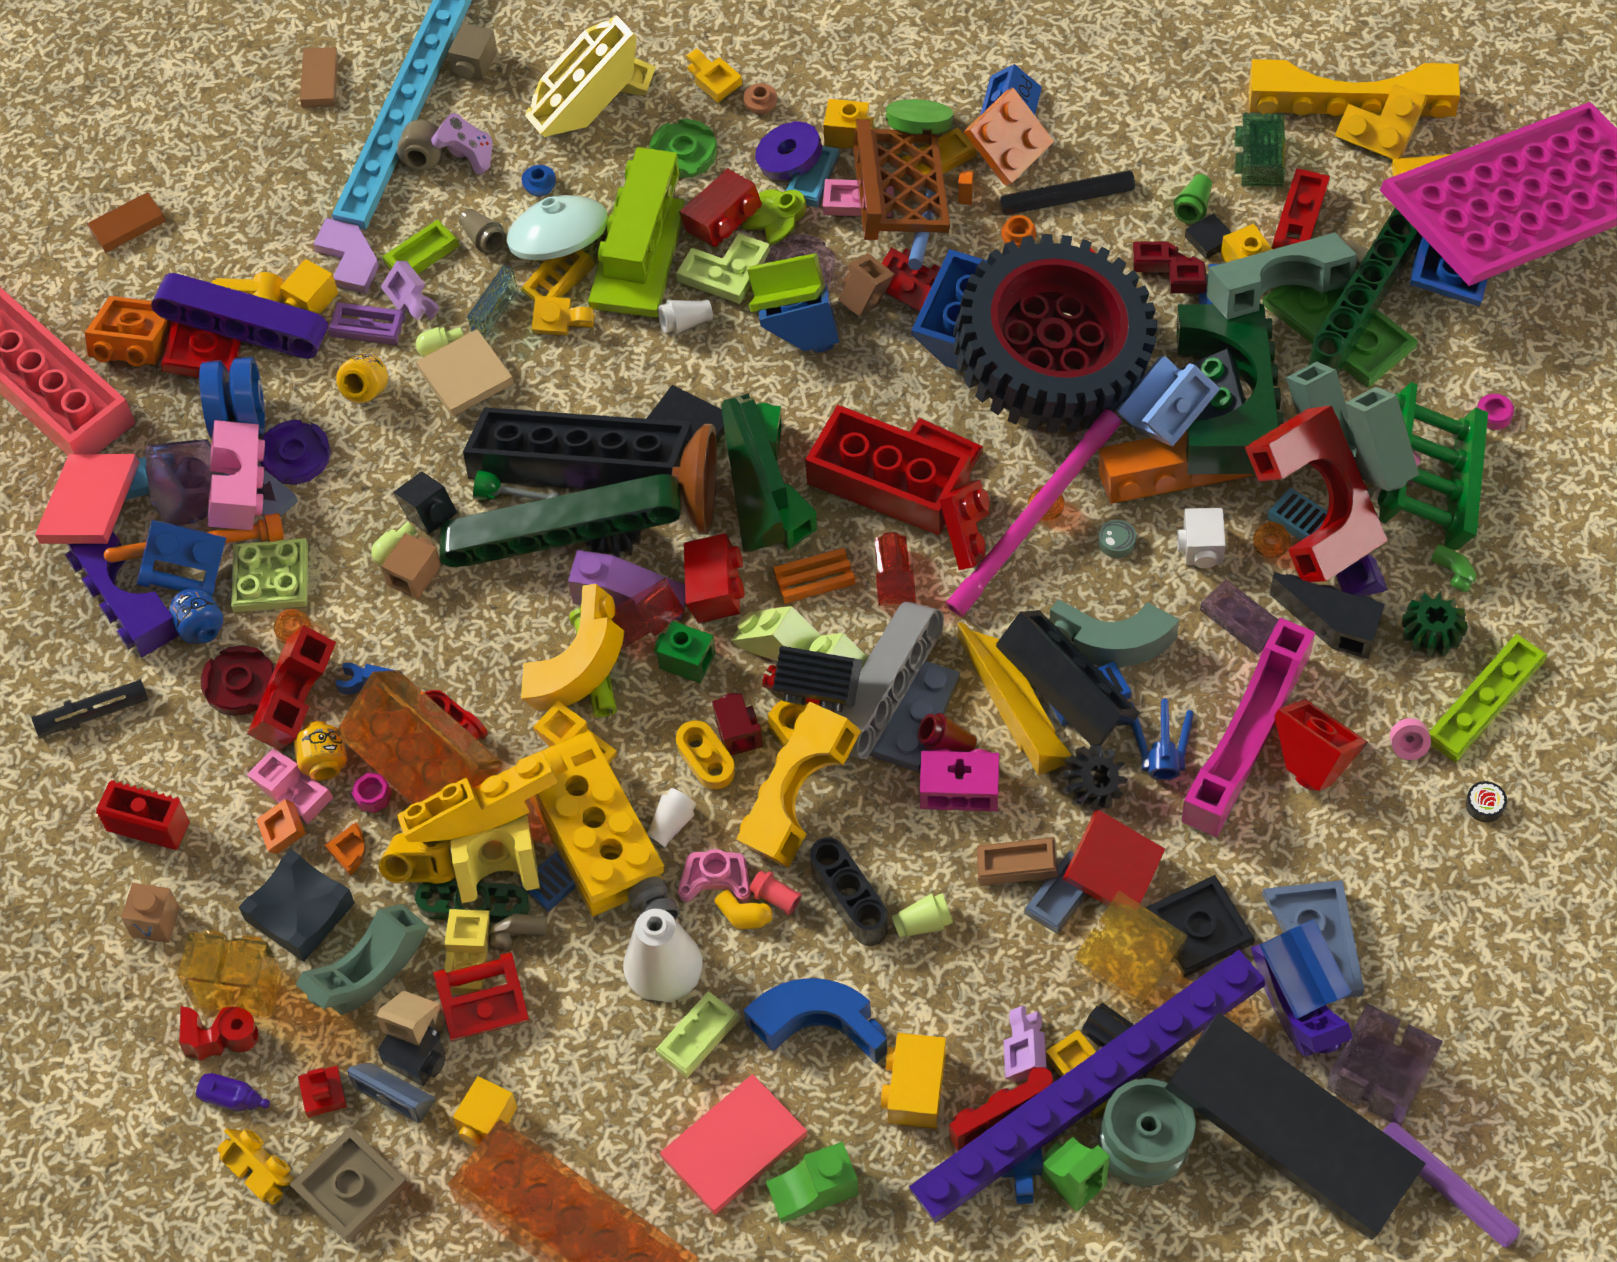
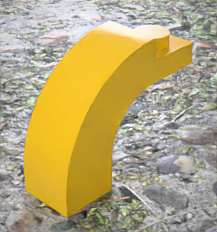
(583, 663)

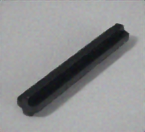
(1067, 192)

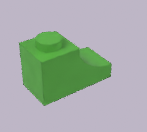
(1076, 1171)
(814, 1183)

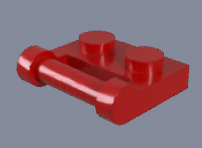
(484, 1009)

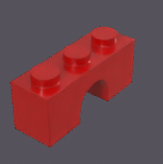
(283, 705)

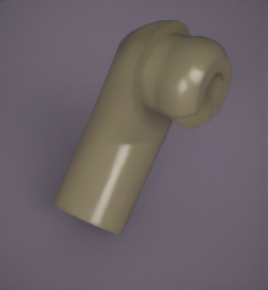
(516, 924)

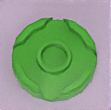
(915, 115)
(691, 158)

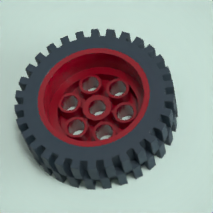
(1033, 374)

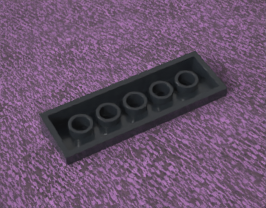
(572, 448)
(1295, 1125)

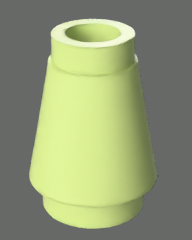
(923, 916)

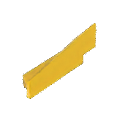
(1014, 701)

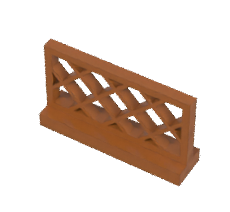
(870, 158)

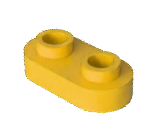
(706, 757)

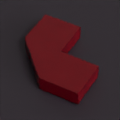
(1185, 273)

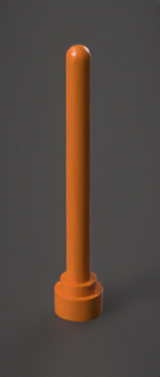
(266, 529)

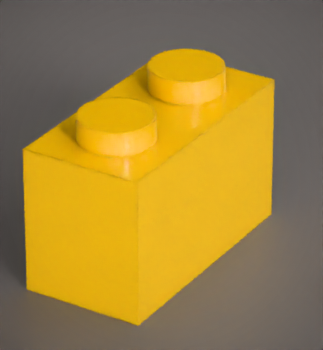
(915, 1081)

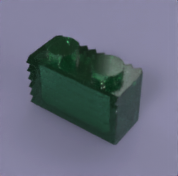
(1262, 149)

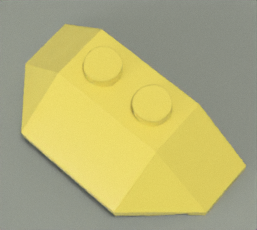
(584, 79)

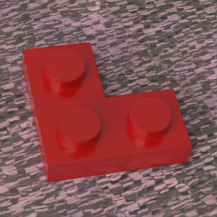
(961, 512)

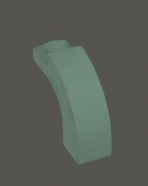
(369, 965)

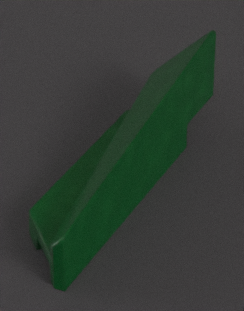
(754, 473)

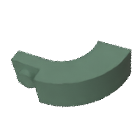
(1122, 641)

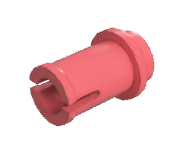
(775, 892)

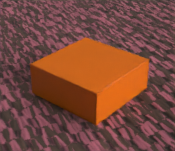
(281, 826)

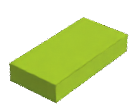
(423, 247)

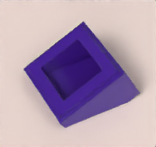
(1362, 577)

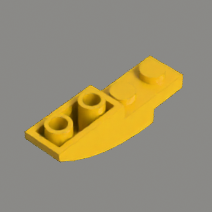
(467, 810)

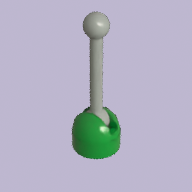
(489, 487)

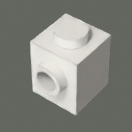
(1202, 537)

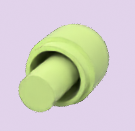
(436, 338)
(387, 542)

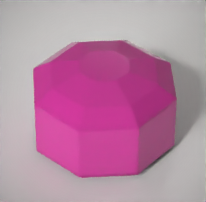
(371, 792)

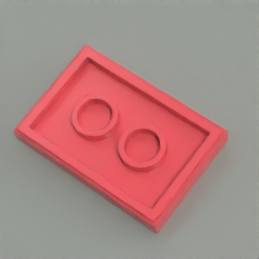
(87, 499)
(733, 1144)

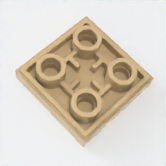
(464, 372)

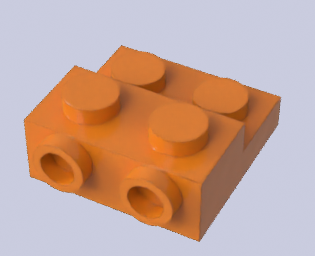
(127, 332)

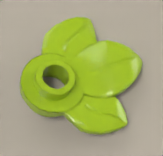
(777, 214)

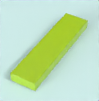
(1486, 697)

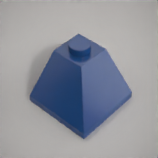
(804, 324)

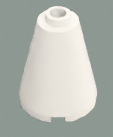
(661, 958)

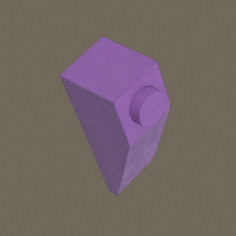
(616, 577)

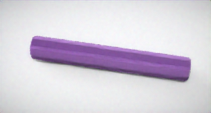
(1457, 1190)

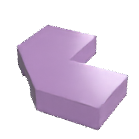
(358, 260)

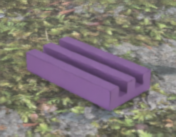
(365, 328)

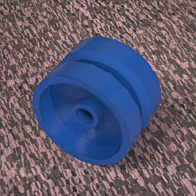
(232, 395)

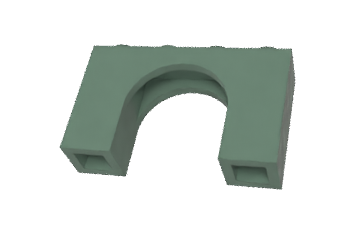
(1369, 423)

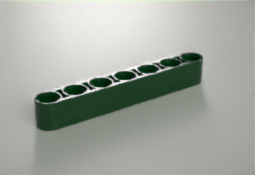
(1364, 292)
(560, 521)

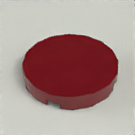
(243, 690)

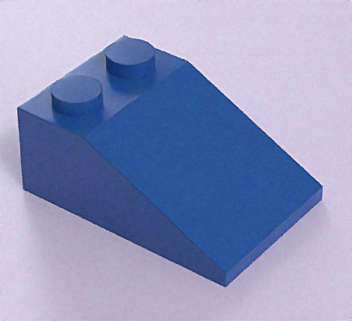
(1436, 275)

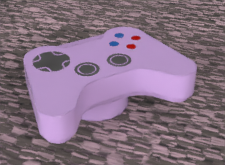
(465, 141)

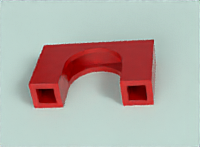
(1351, 521)

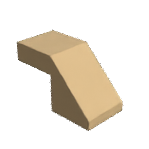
(409, 1017)

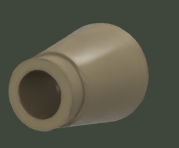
(484, 232)

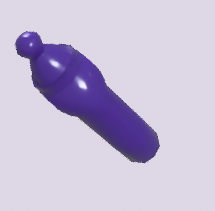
(229, 1093)

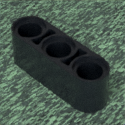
(844, 875)

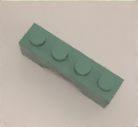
(1317, 263)

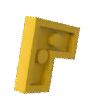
(1389, 131)

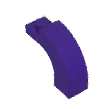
(1312, 1033)

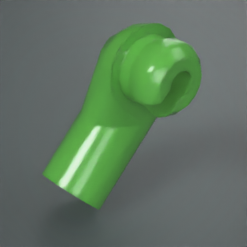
(1458, 564)

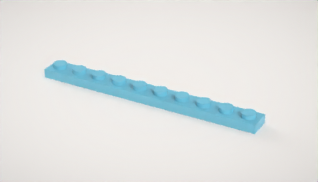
(400, 108)

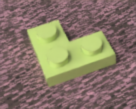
(727, 275)

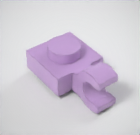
(404, 290)
(1026, 1046)

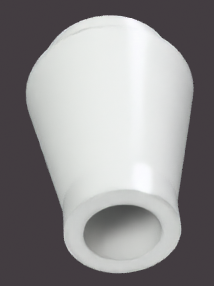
(682, 315)
(670, 817)

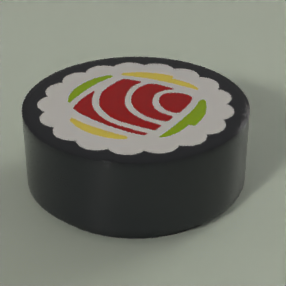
(1486, 801)

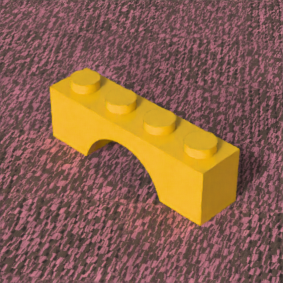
(817, 742)

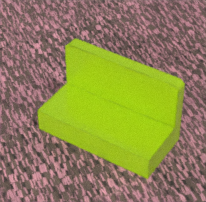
(786, 282)

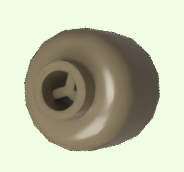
(416, 147)

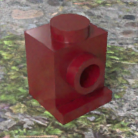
(737, 724)

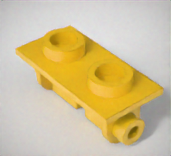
(246, 1152)

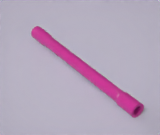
(974, 585)

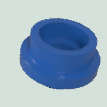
(541, 186)

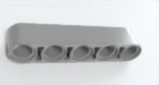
(891, 671)

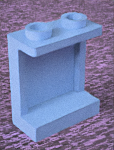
(1167, 400)

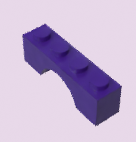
(142, 617)

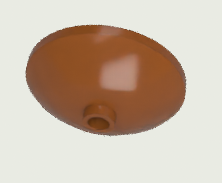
(699, 478)

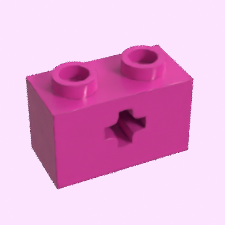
(973, 793)

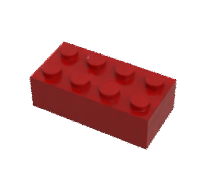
(885, 468)

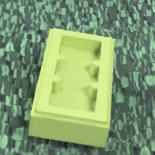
(697, 1034)

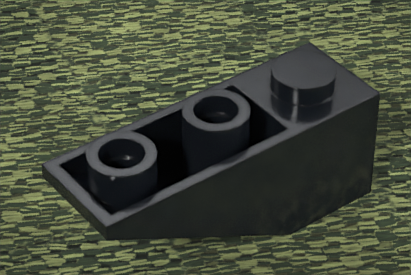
(1336, 617)

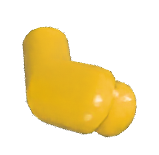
(743, 915)

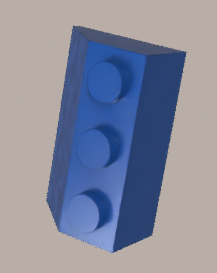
(939, 312)

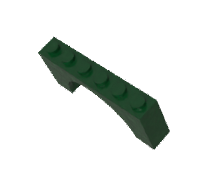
(1220, 442)

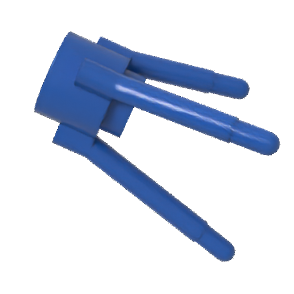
(1164, 759)

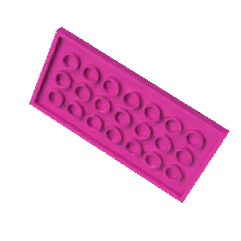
(1515, 193)

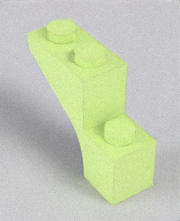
(769, 629)

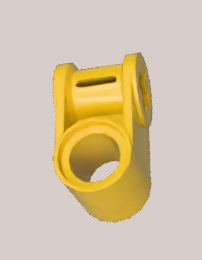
(417, 861)

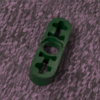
(501, 892)

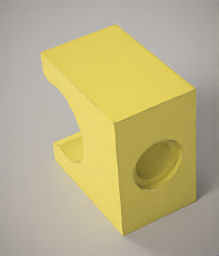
(478, 856)

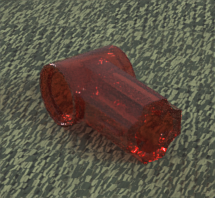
(894, 578)

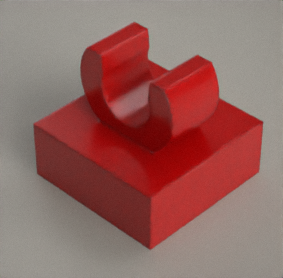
(322, 1091)

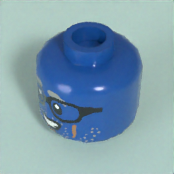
(196, 616)

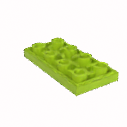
(637, 297)

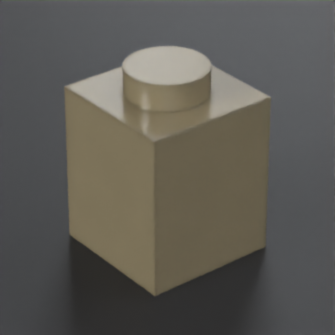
(472, 51)

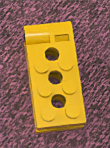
(594, 823)

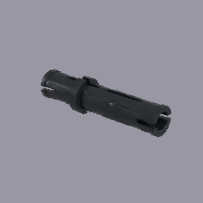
(46, 724)

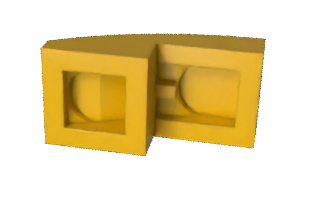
(562, 724)

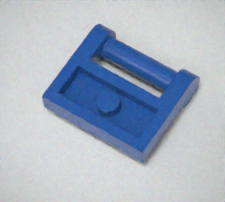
(184, 548)

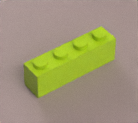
(639, 215)

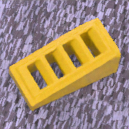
(581, 267)

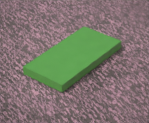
(1376, 351)

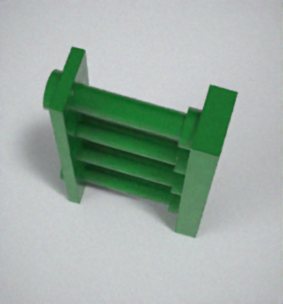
(1466, 473)

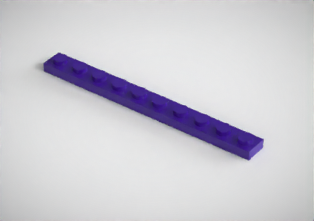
(1086, 1086)

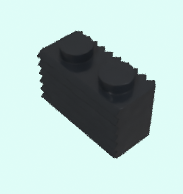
(816, 676)

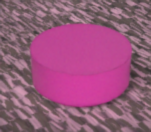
(1499, 410)

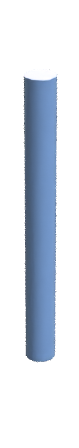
(920, 240)

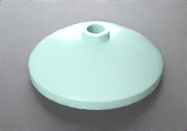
(557, 227)

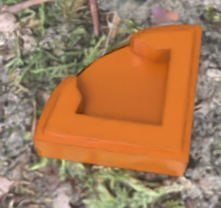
(965, 187)
(348, 848)

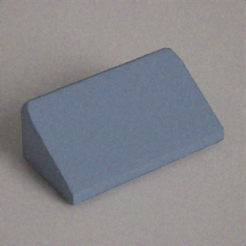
(391, 1091)

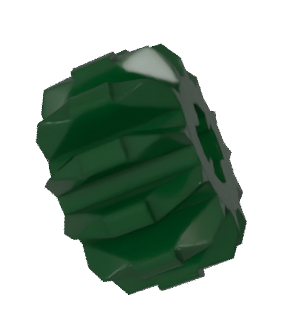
(1434, 624)

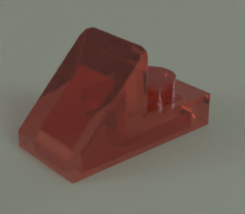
(647, 612)

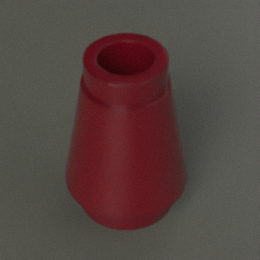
(941, 733)

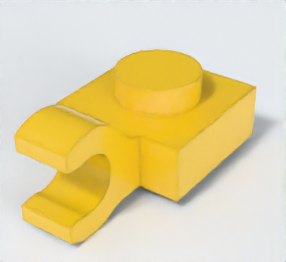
(713, 77)
(555, 316)

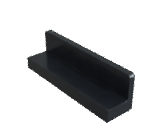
(1065, 677)

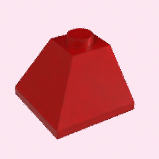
(1315, 744)

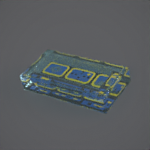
(493, 301)

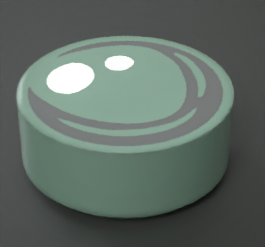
(1117, 538)

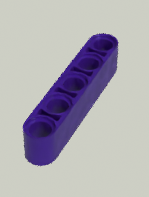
(239, 315)

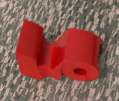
(231, 1029)

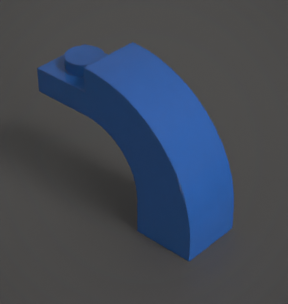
(816, 1003)

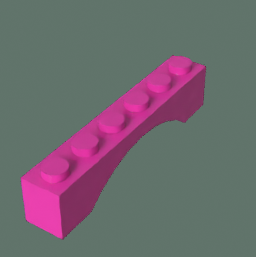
(1238, 750)

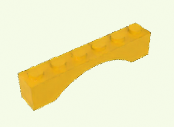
(1285, 88)

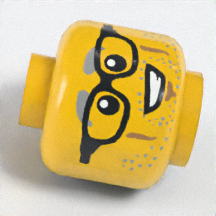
(362, 378)
(320, 751)

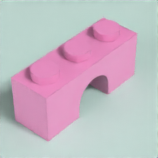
(235, 497)

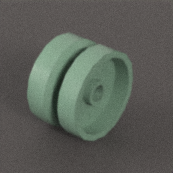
(1146, 1132)

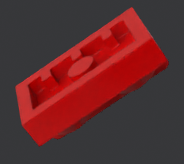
(909, 285)

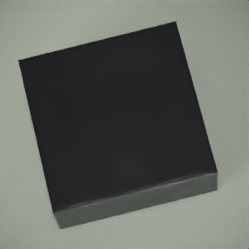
(1207, 235)

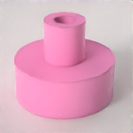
(1410, 739)

